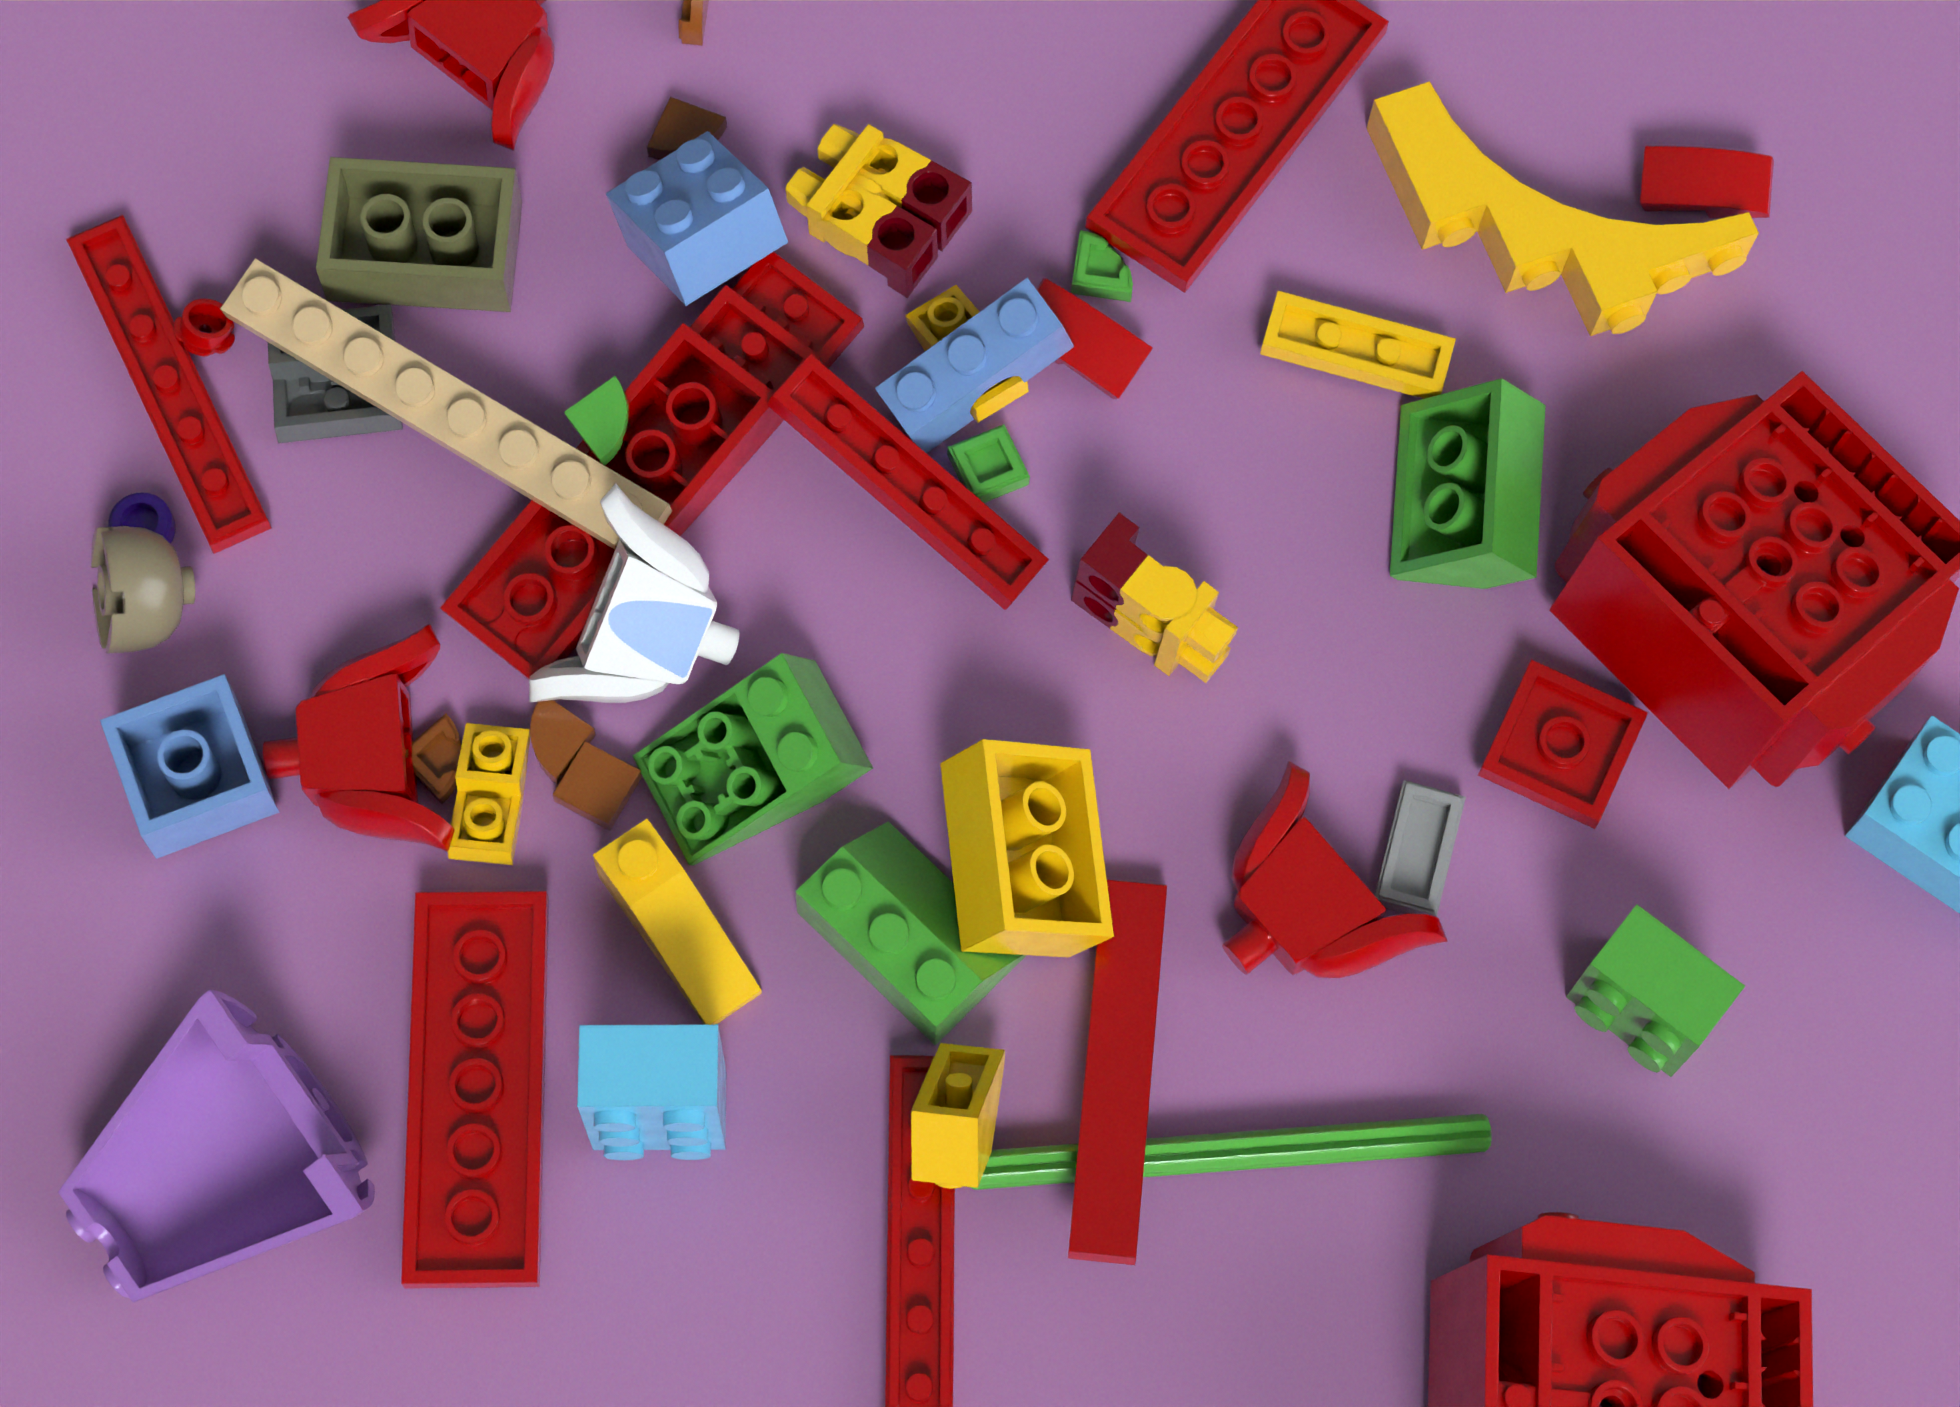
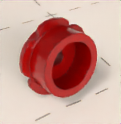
(204, 316)

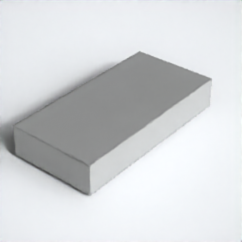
(1419, 849)

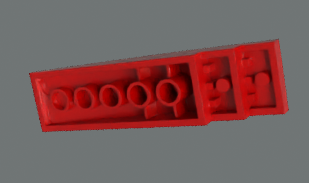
(688, 433)

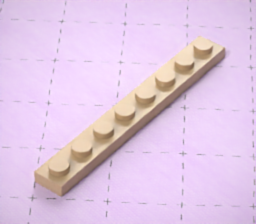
(432, 401)

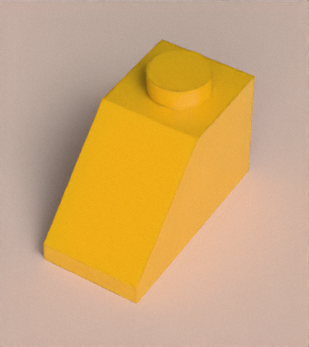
(956, 1115)

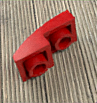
(1707, 181)
(1102, 348)

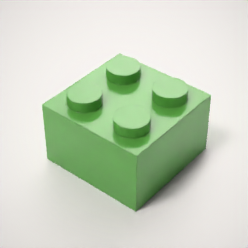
(1654, 992)

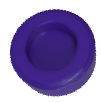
(146, 512)

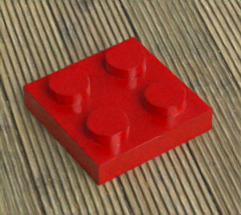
(1563, 744)

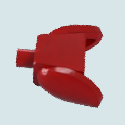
(485, 46)
(356, 745)
(1308, 901)

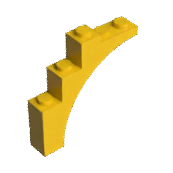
(1530, 238)

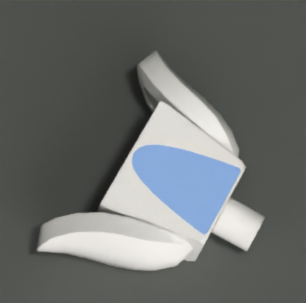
(645, 619)

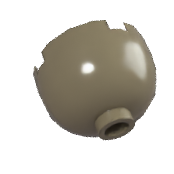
(137, 588)

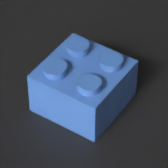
(697, 217)
(189, 766)

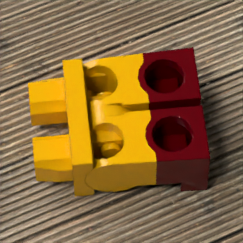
(881, 204)
(1152, 603)

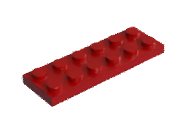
(1233, 132)
(476, 1090)

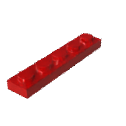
(907, 481)

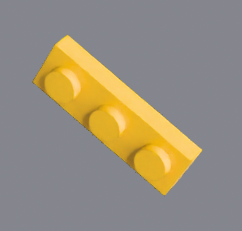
(1357, 346)

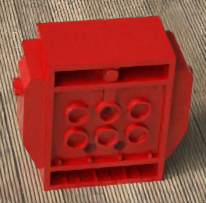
(1744, 658)
(1614, 1316)

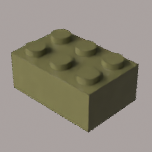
(419, 234)

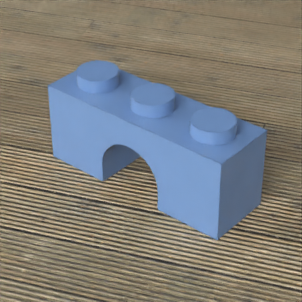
(1002, 341)

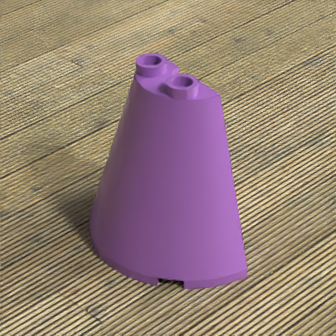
(215, 1157)

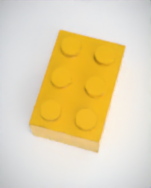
(1026, 849)

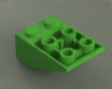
(752, 758)

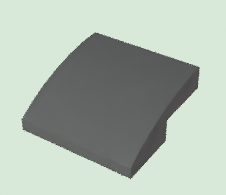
(315, 406)

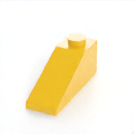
(675, 923)

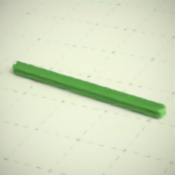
(1256, 1149)

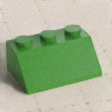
(1469, 487)
(900, 929)

